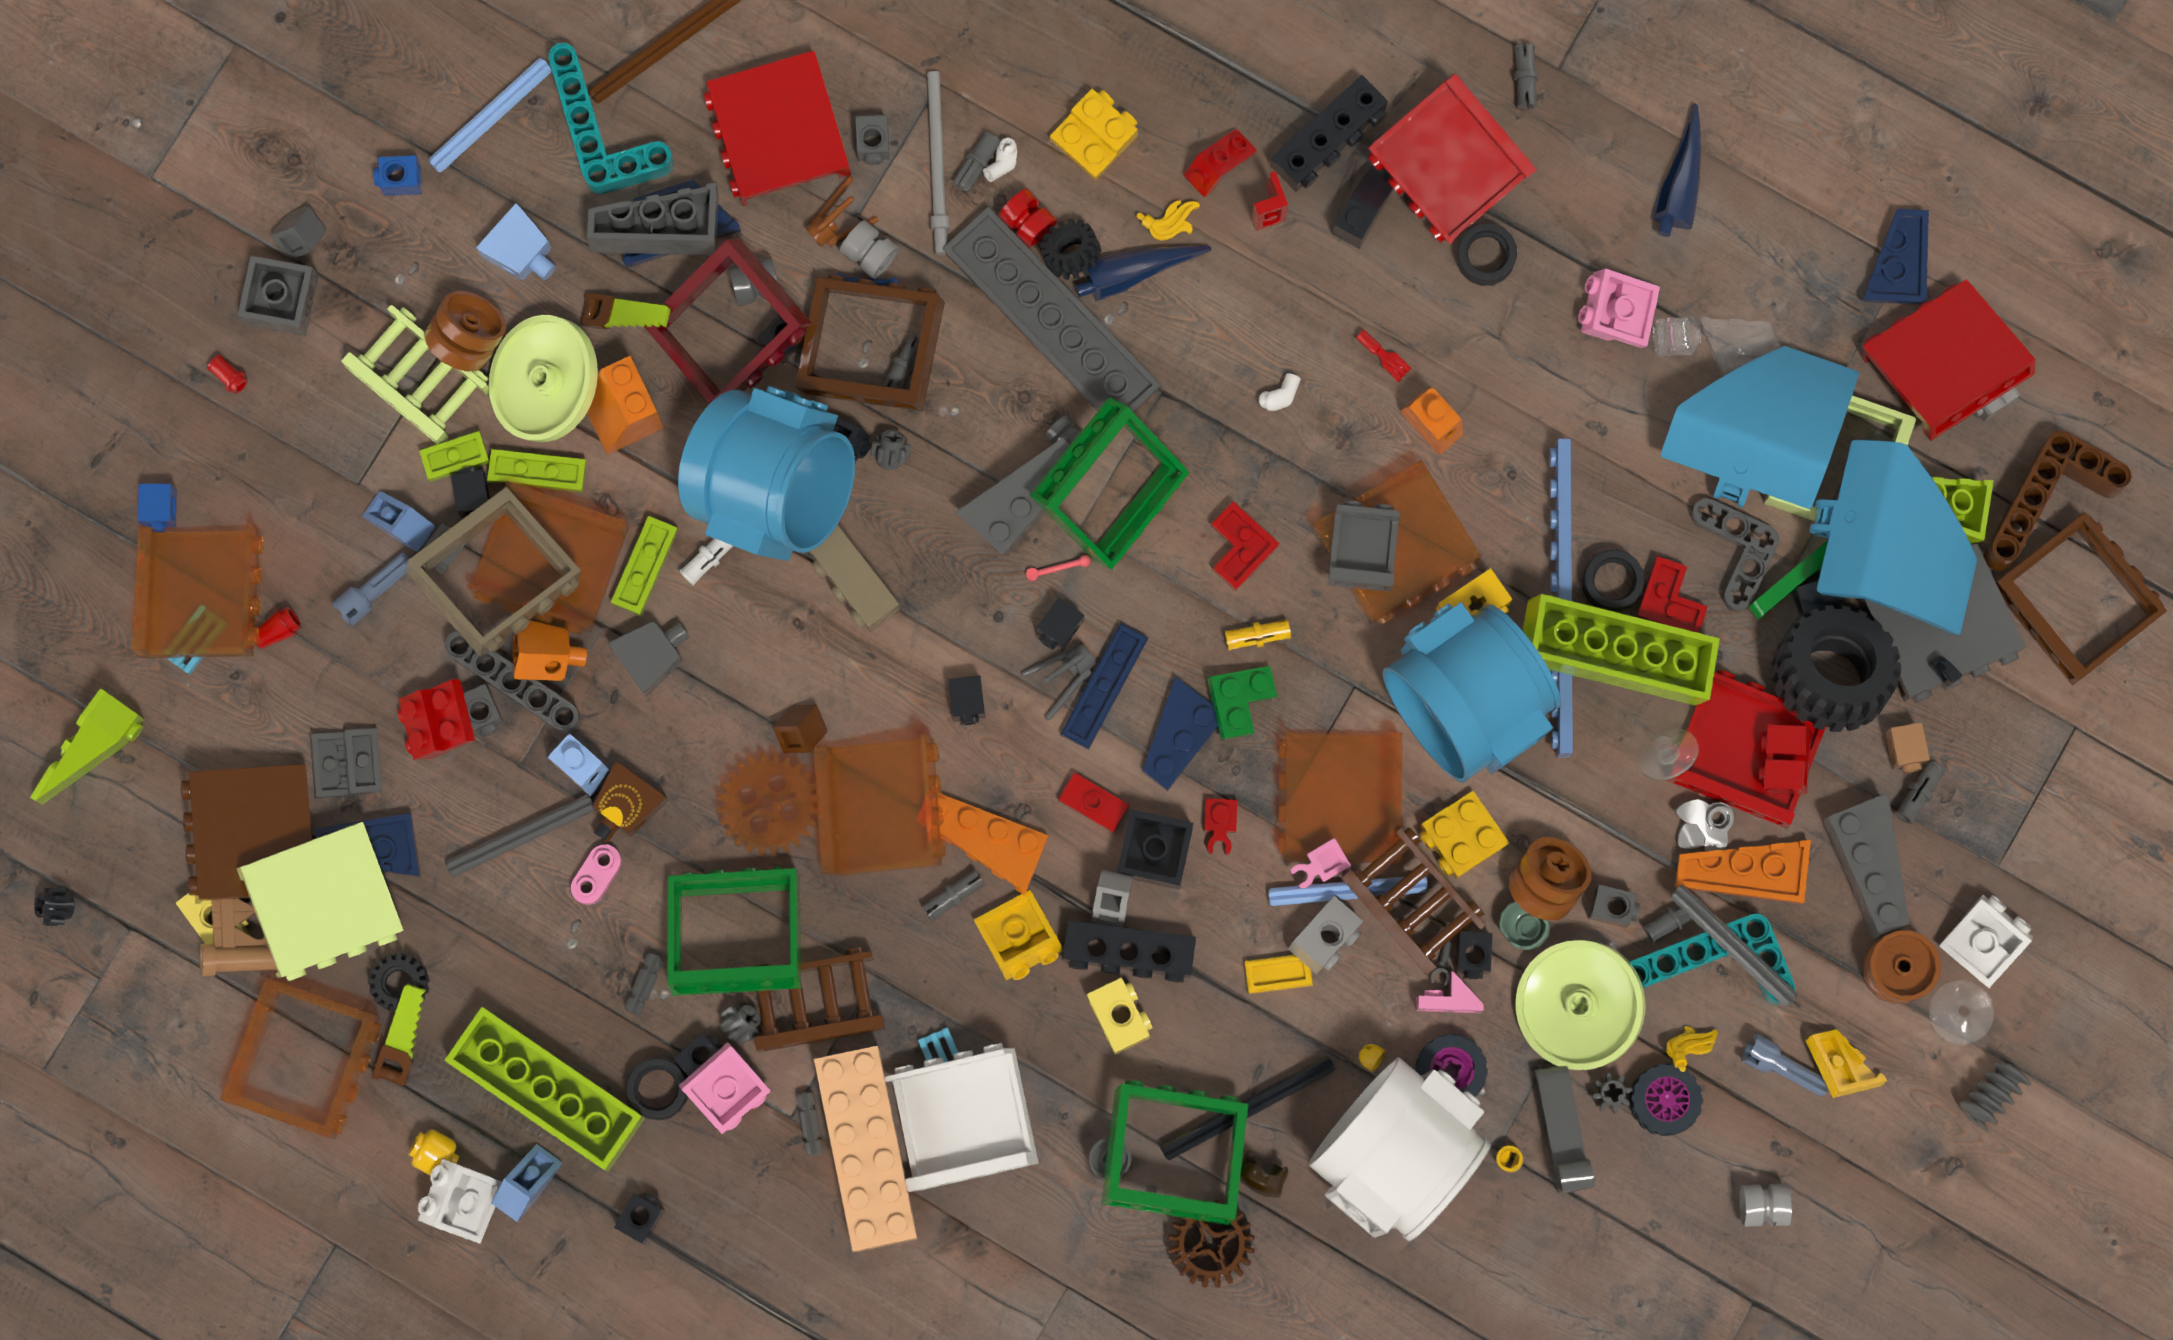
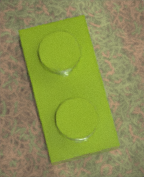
(449, 457)

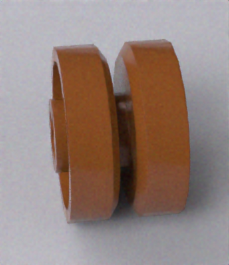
(465, 331)
(1549, 878)
(1916, 955)

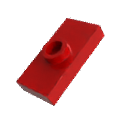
(1093, 802)

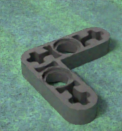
(1751, 550)

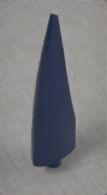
(1679, 192)
(1124, 270)

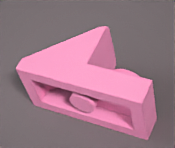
(1460, 999)

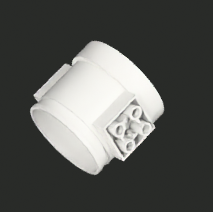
(1401, 1150)

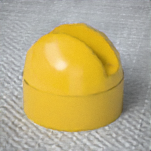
(1371, 1056)
(1504, 1156)

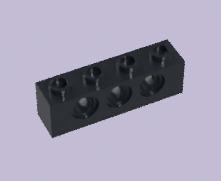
(1081, 934)

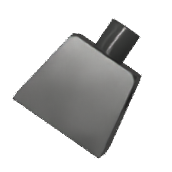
(650, 654)

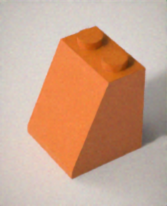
(622, 407)

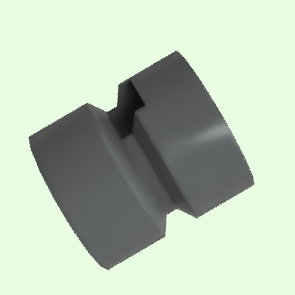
(743, 287)
(1098, 1158)

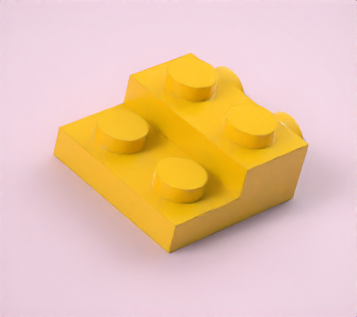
(1095, 133)
(1462, 835)
(1019, 936)

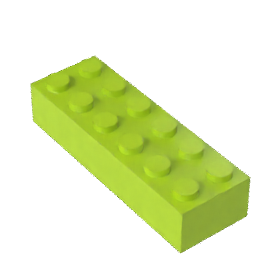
(1622, 649)
(544, 1089)

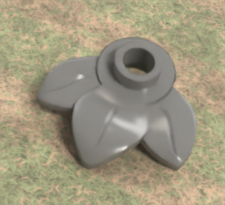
(1699, 827)

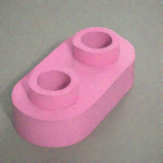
(596, 874)

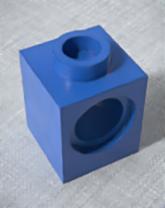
(408, 185)
(157, 506)

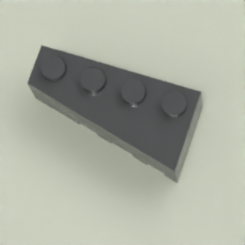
(658, 225)
(1006, 509)
(1870, 860)

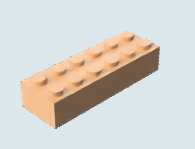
(865, 1149)

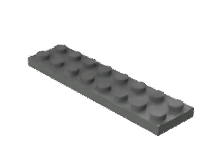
(1049, 314)

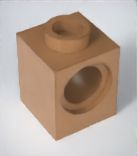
(1907, 747)

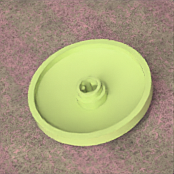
(543, 378)
(1580, 1004)

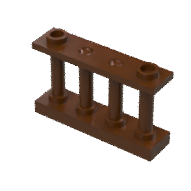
(1382, 904)
(834, 1026)

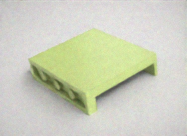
(321, 901)

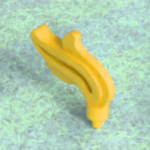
(1171, 223)
(1689, 1043)

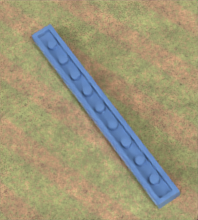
(1562, 583)

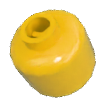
(430, 1149)

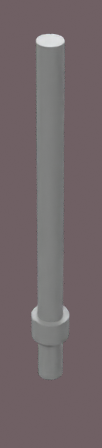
(939, 220)

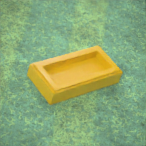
(1277, 974)

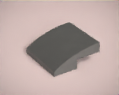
(345, 763)

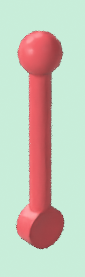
(1033, 574)

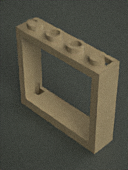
(465, 530)

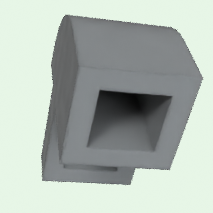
(1112, 898)

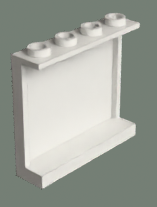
(963, 1117)

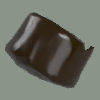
(1262, 1176)

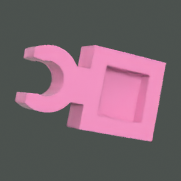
(1325, 862)

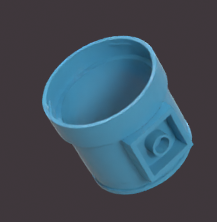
(767, 472)
(1472, 690)

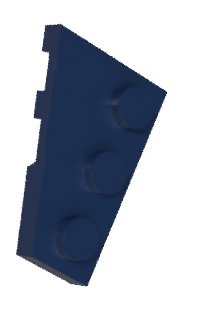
(1902, 262)
(1181, 733)
(391, 840)

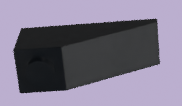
(1363, 207)

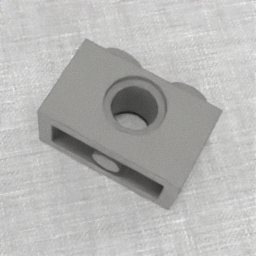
(1333, 918)

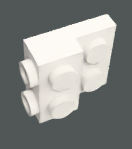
(1987, 940)
(459, 1201)

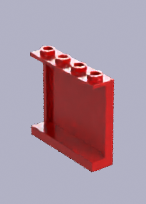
(776, 126)
(1450, 159)
(1950, 358)
(1731, 752)

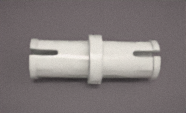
(704, 560)

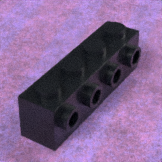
(1329, 133)

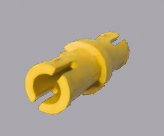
(1257, 634)

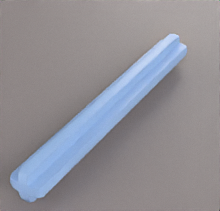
(490, 115)
(1327, 891)

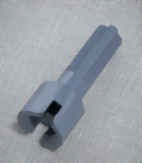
(356, 602)
(1767, 1057)

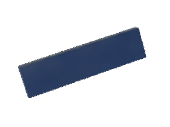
(1104, 686)

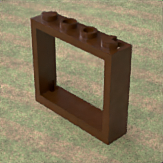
(864, 393)
(2041, 631)

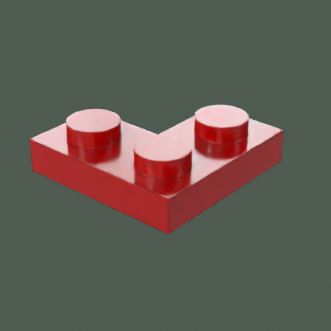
(1249, 542)
(1662, 601)

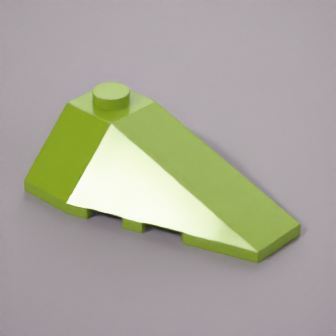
(103, 730)

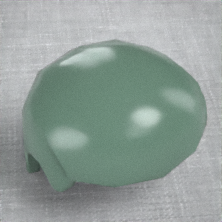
(1523, 929)

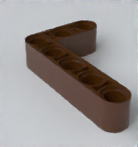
(2041, 490)

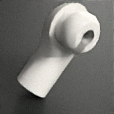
(1004, 161)
(1280, 397)

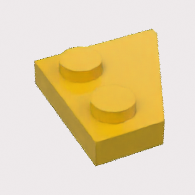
(1842, 1064)

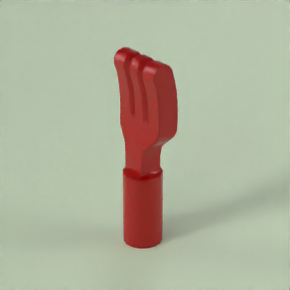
(1390, 361)

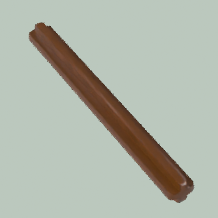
(659, 48)

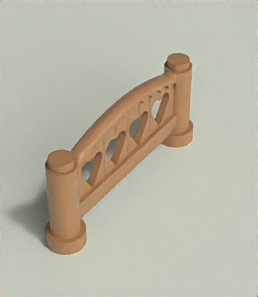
(231, 947)

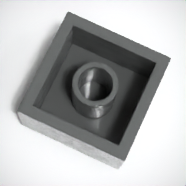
(278, 295)

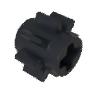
(54, 906)

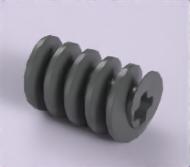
(1993, 1094)

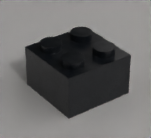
(1155, 849)

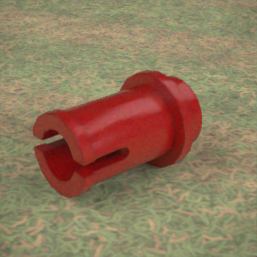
(227, 374)

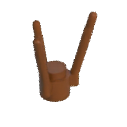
(822, 225)

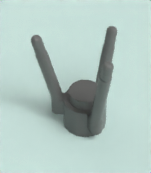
(1075, 662)

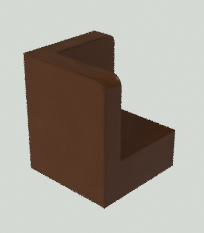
(800, 729)

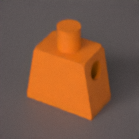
(1434, 420)
(544, 653)

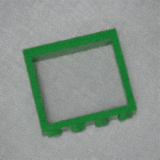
(1079, 459)
(733, 979)
(1166, 1204)

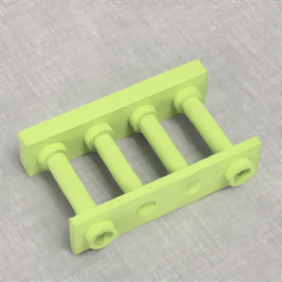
(387, 384)

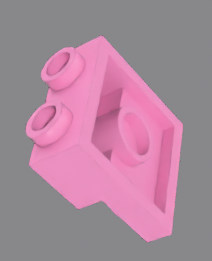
(1618, 308)
(725, 1088)

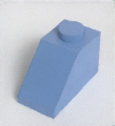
(399, 521)
(526, 1182)

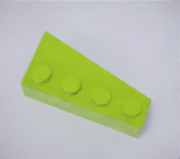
(1969, 503)

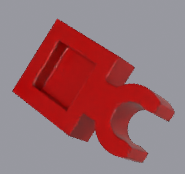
(1220, 819)

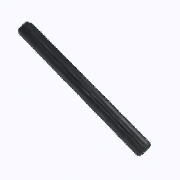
(1255, 1104)

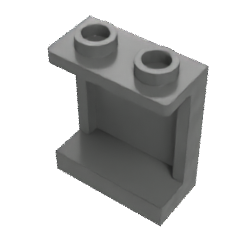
(1363, 546)

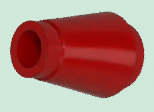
(278, 627)

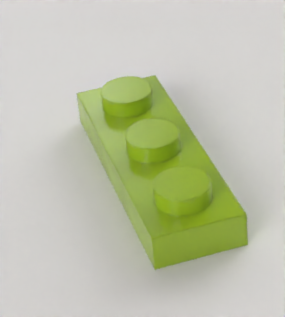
(537, 470)
(644, 566)

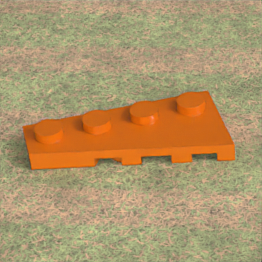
(993, 841)
(1758, 872)

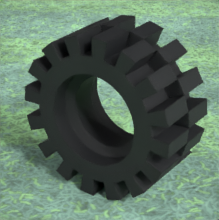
(1076, 261)
(385, 968)

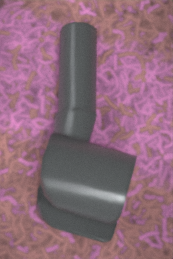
(1443, 963)

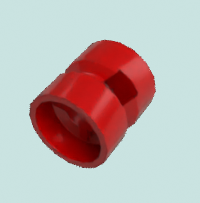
(1027, 217)

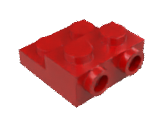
(435, 720)

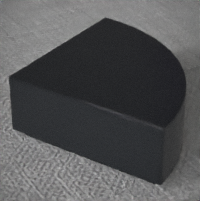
(1945, 670)

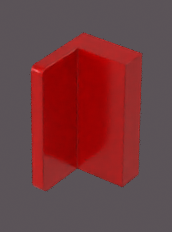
(1272, 210)

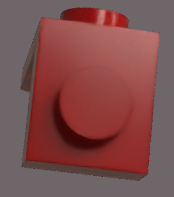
(1218, 160)

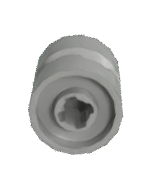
(869, 249)
(1765, 1205)

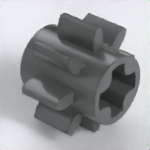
(890, 449)
(740, 1023)
(1607, 1101)

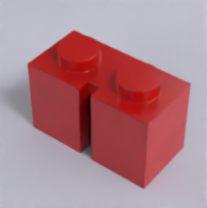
(1787, 759)

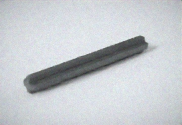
(520, 835)
(1734, 945)

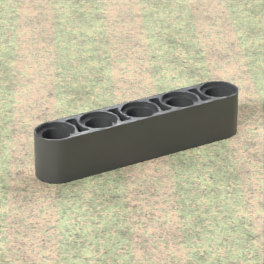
(523, 694)

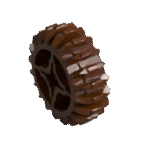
(1224, 1269)

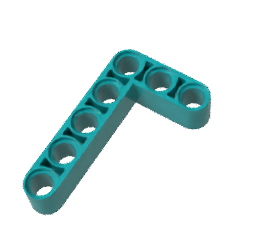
(590, 132)
(1712, 952)

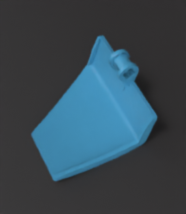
(1765, 426)
(1895, 538)

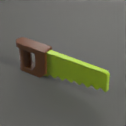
(622, 312)
(401, 1037)

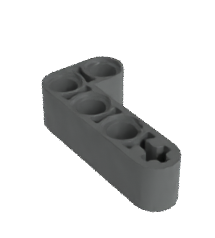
(1562, 1130)

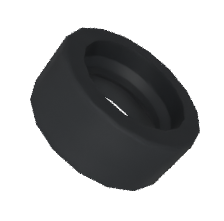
(1486, 278)
(1624, 559)
(633, 1086)

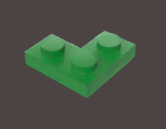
(1232, 695)

